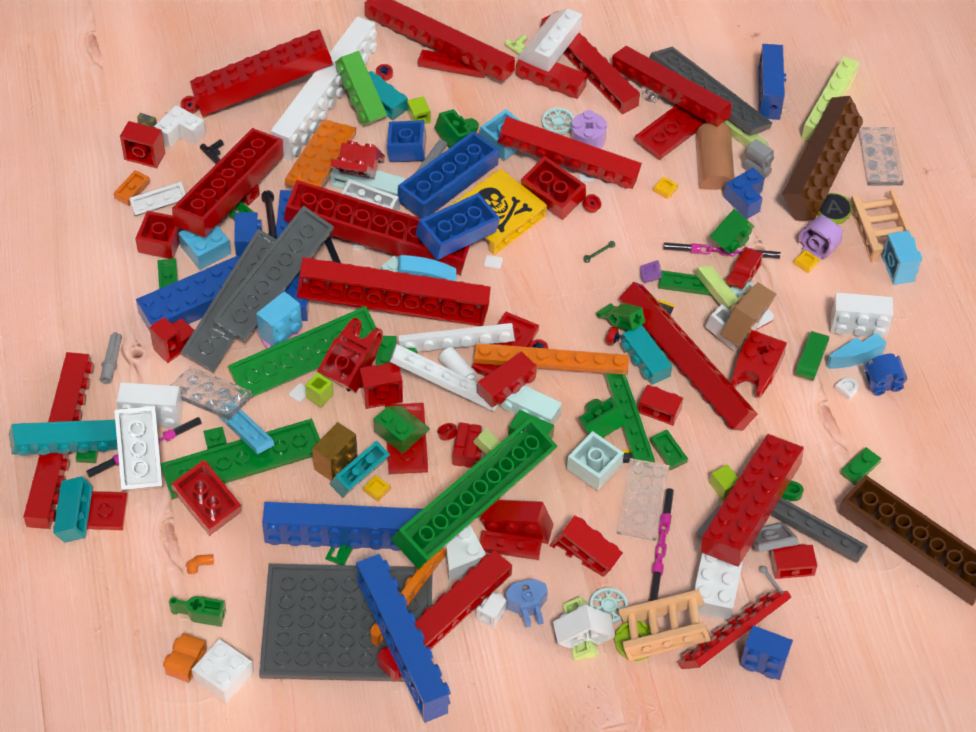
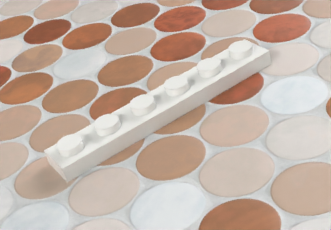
(458, 337)
(438, 374)

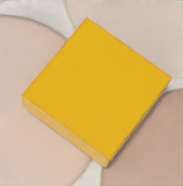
(665, 187)
(806, 261)
(377, 488)

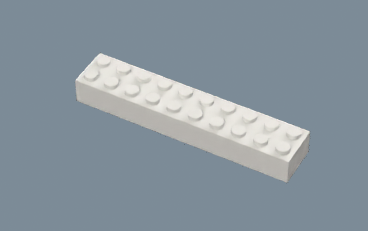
(322, 90)

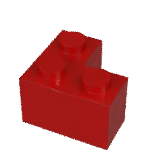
(170, 338)

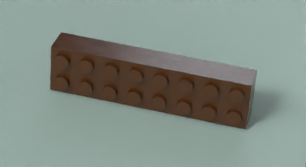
(822, 158)
(912, 536)

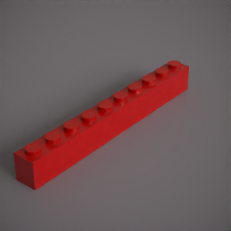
(441, 37)
(690, 359)
(51, 467)

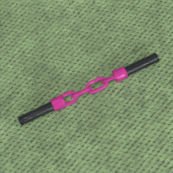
(696, 248)
(167, 435)
(658, 566)

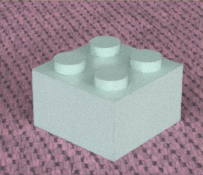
(595, 460)

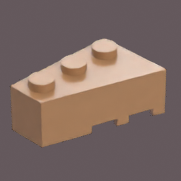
(747, 312)

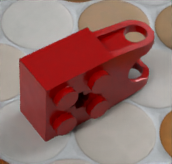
(350, 354)
(759, 361)

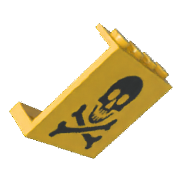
(512, 203)

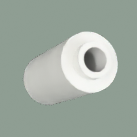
(454, 361)

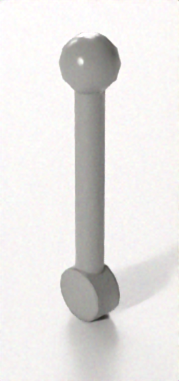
(763, 569)

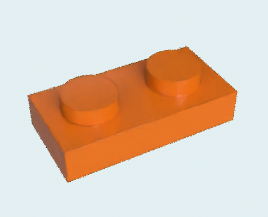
(131, 187)

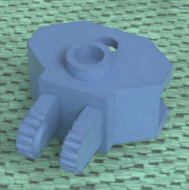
(527, 601)

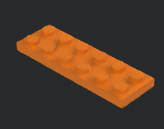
(315, 160)

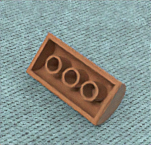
(714, 156)

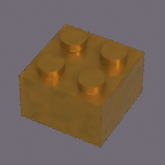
(334, 451)

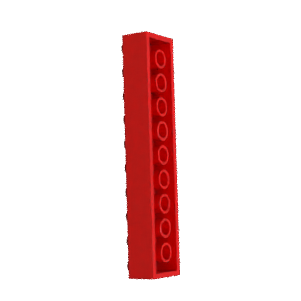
(366, 223)
(393, 292)

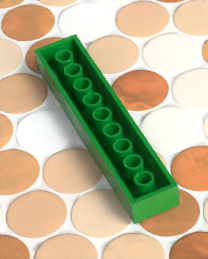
(473, 493)

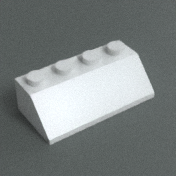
(552, 39)

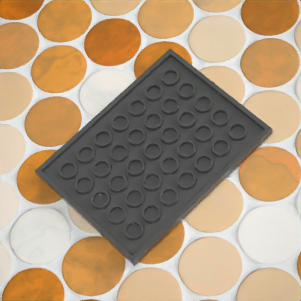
(322, 624)

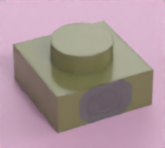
(146, 120)

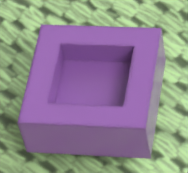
(651, 271)

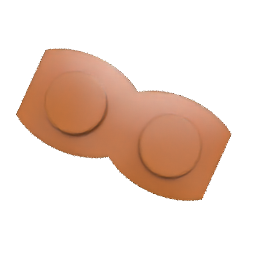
(185, 655)

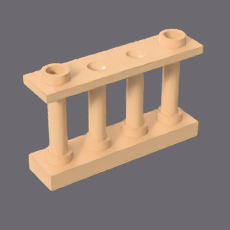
(864, 222)
(668, 640)

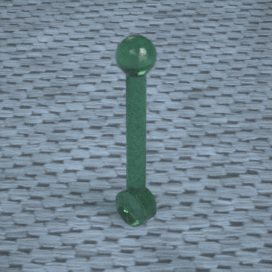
(587, 258)

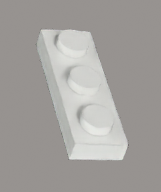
(157, 198)

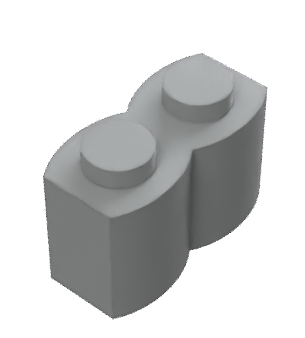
(759, 157)

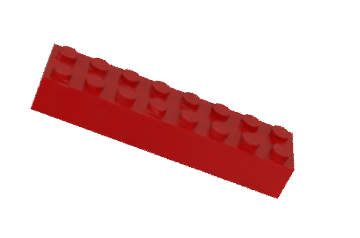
(261, 72)
(227, 182)
(752, 500)

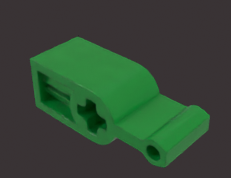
(623, 315)
(200, 609)

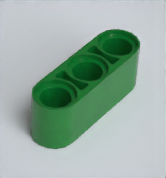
(812, 355)

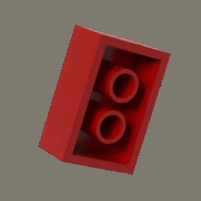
(554, 187)
(206, 497)

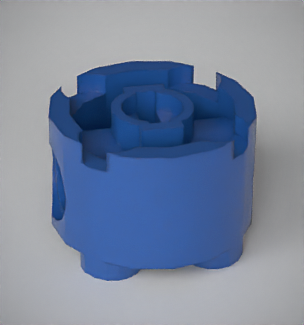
(885, 374)

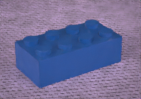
(457, 226)

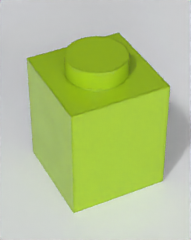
(419, 110)
(319, 389)
(723, 481)

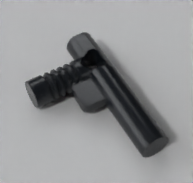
(212, 150)

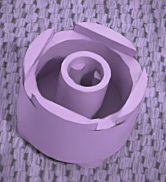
(589, 129)
(821, 236)

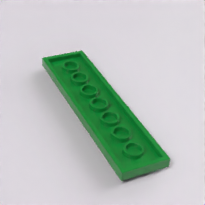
(294, 356)
(239, 461)

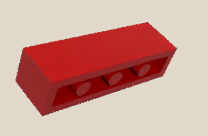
(559, 78)

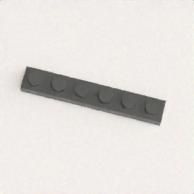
(819, 530)

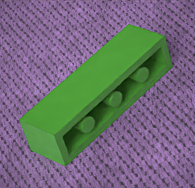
(360, 88)

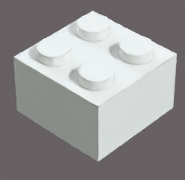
(222, 671)

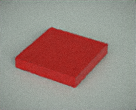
(107, 510)

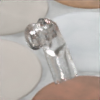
(649, 95)

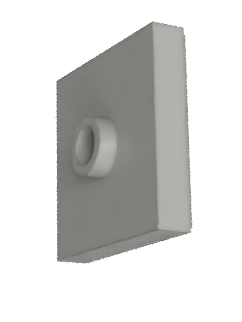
(774, 537)

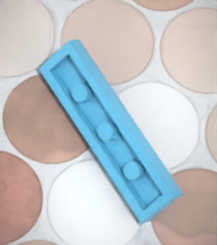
(249, 432)

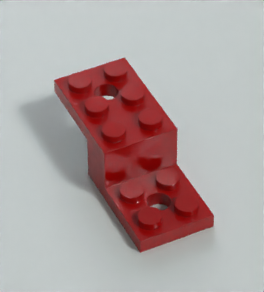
(358, 159)

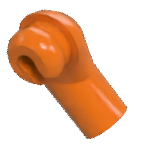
(197, 561)

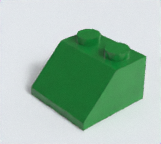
(399, 427)

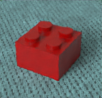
(142, 144)
(158, 235)
(381, 385)

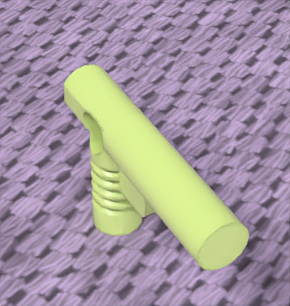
(517, 46)

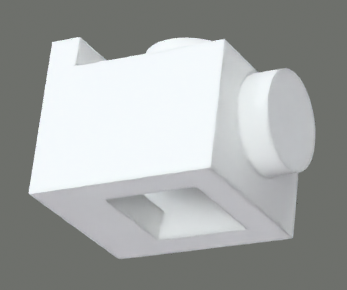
(491, 610)

